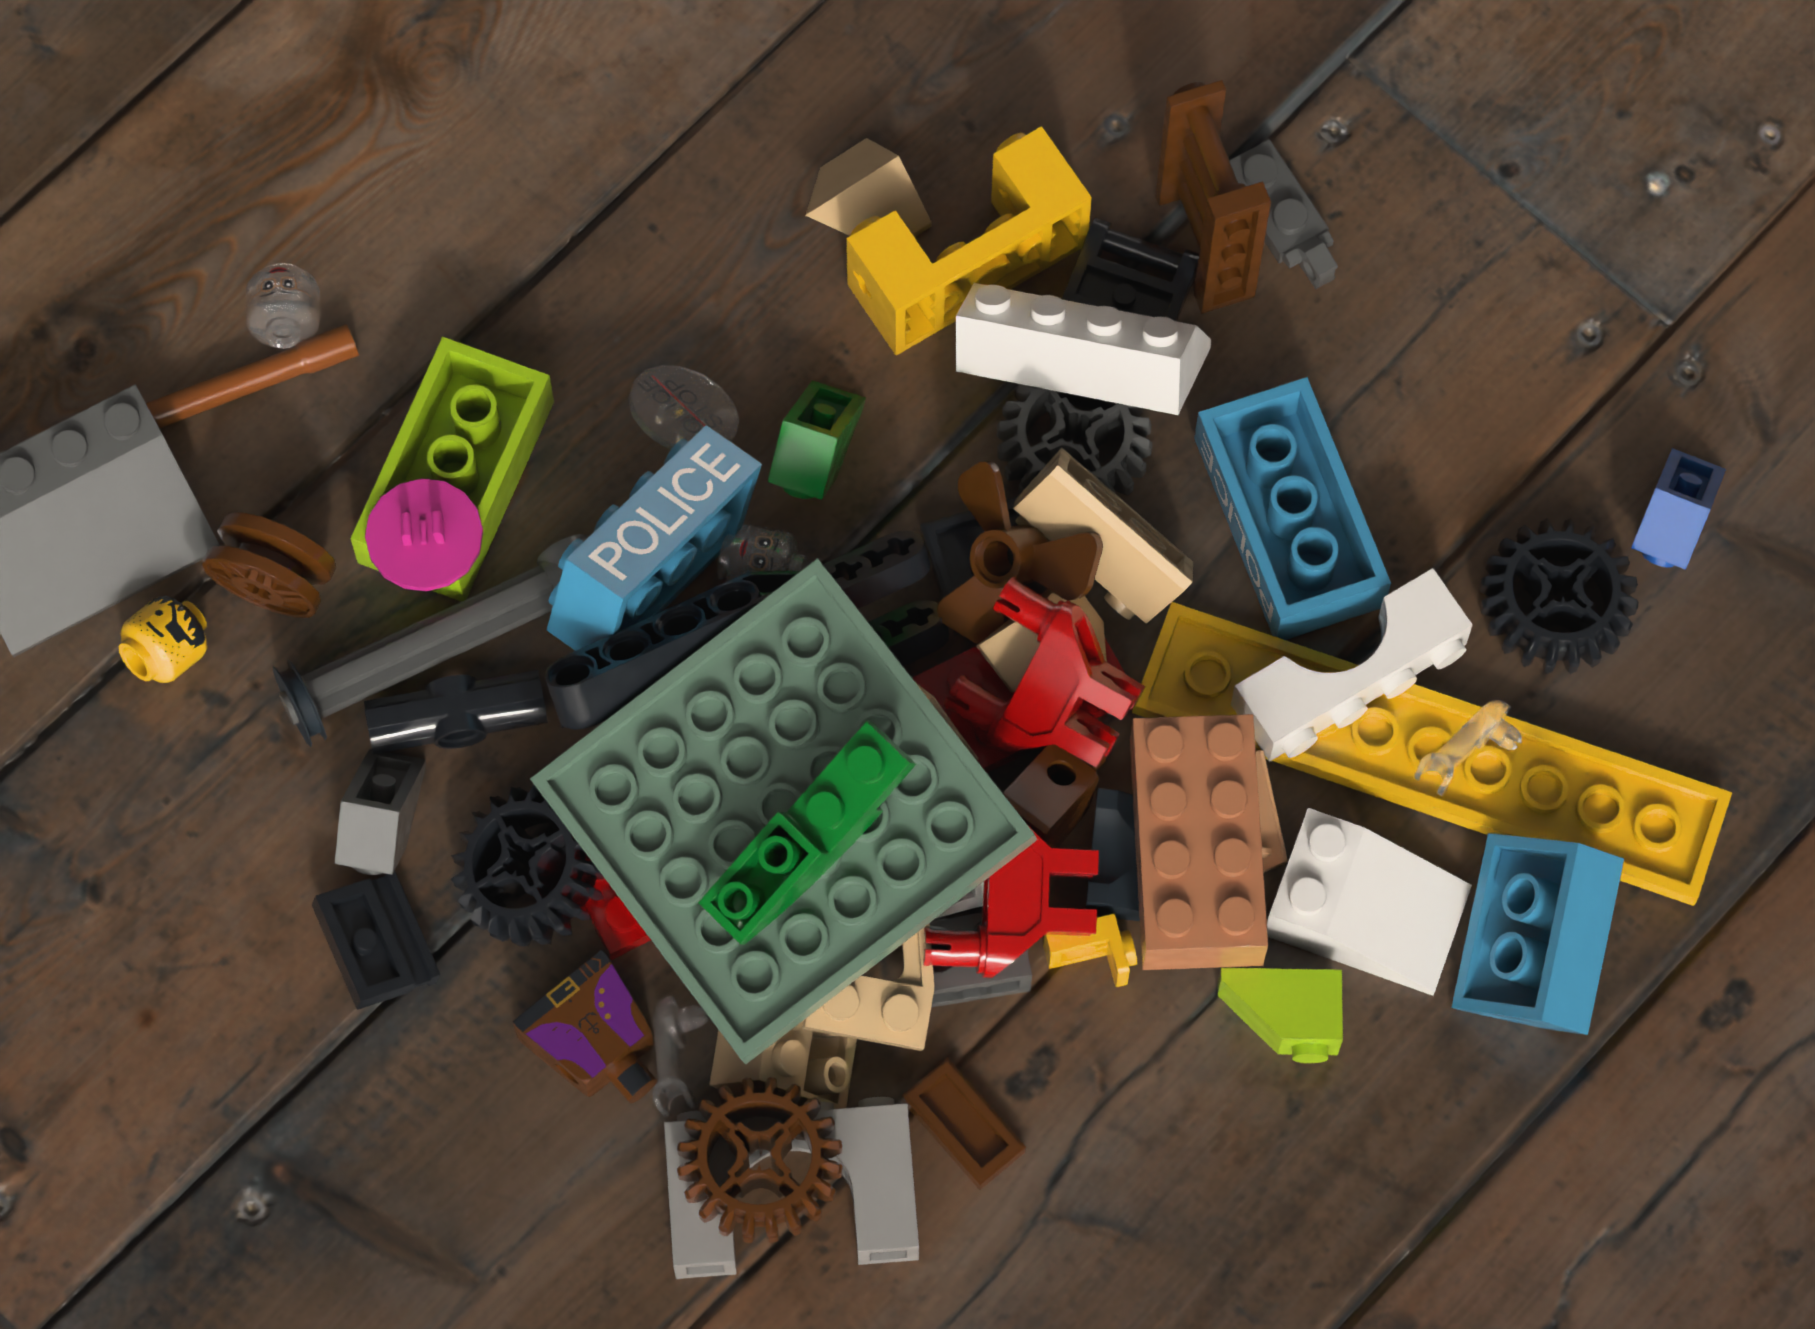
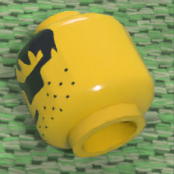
(163, 639)

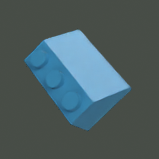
(1538, 932)

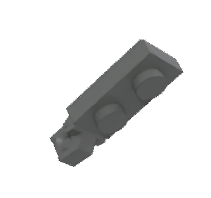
(1294, 226)

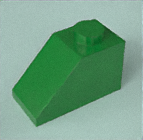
(815, 440)

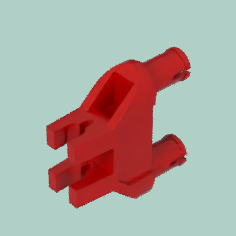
(1056, 683)
(1017, 911)

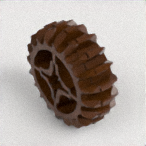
(742, 1178)

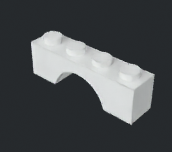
(1293, 704)

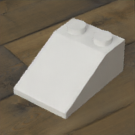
(1367, 903)

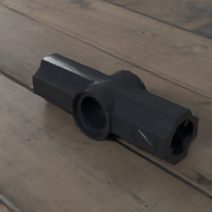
(455, 711)

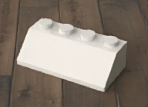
(1078, 348)

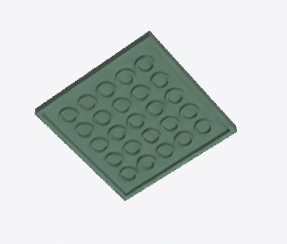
(731, 739)

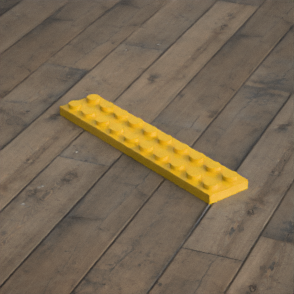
(1540, 790)

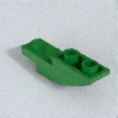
(808, 837)

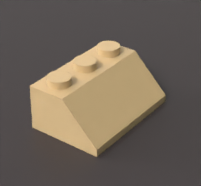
(1136, 560)

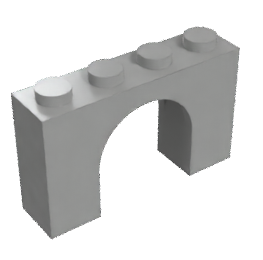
(874, 1164)

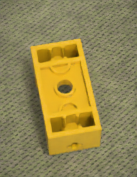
(1040, 224)

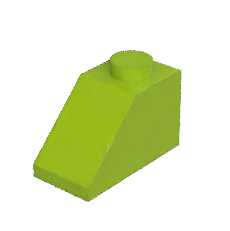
(1288, 1008)

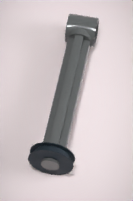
(420, 645)

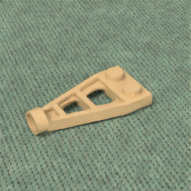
(883, 1009)

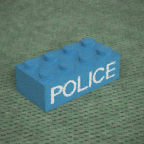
(1291, 509)
(654, 541)

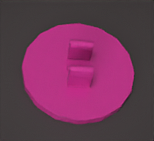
(424, 534)

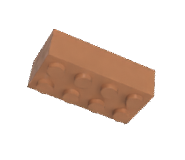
(1198, 842)

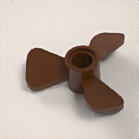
(1060, 565)

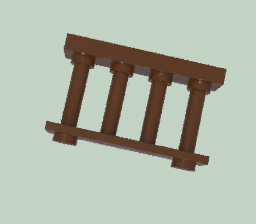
(1223, 214)

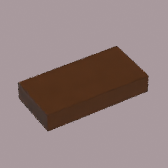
(963, 1123)

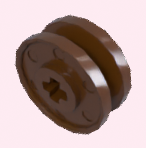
(269, 565)

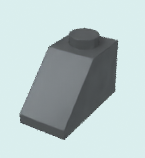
(378, 812)

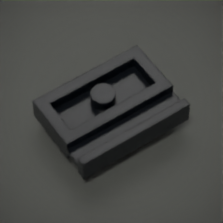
(375, 940)

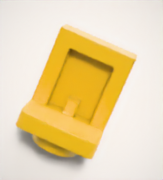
(1108, 941)

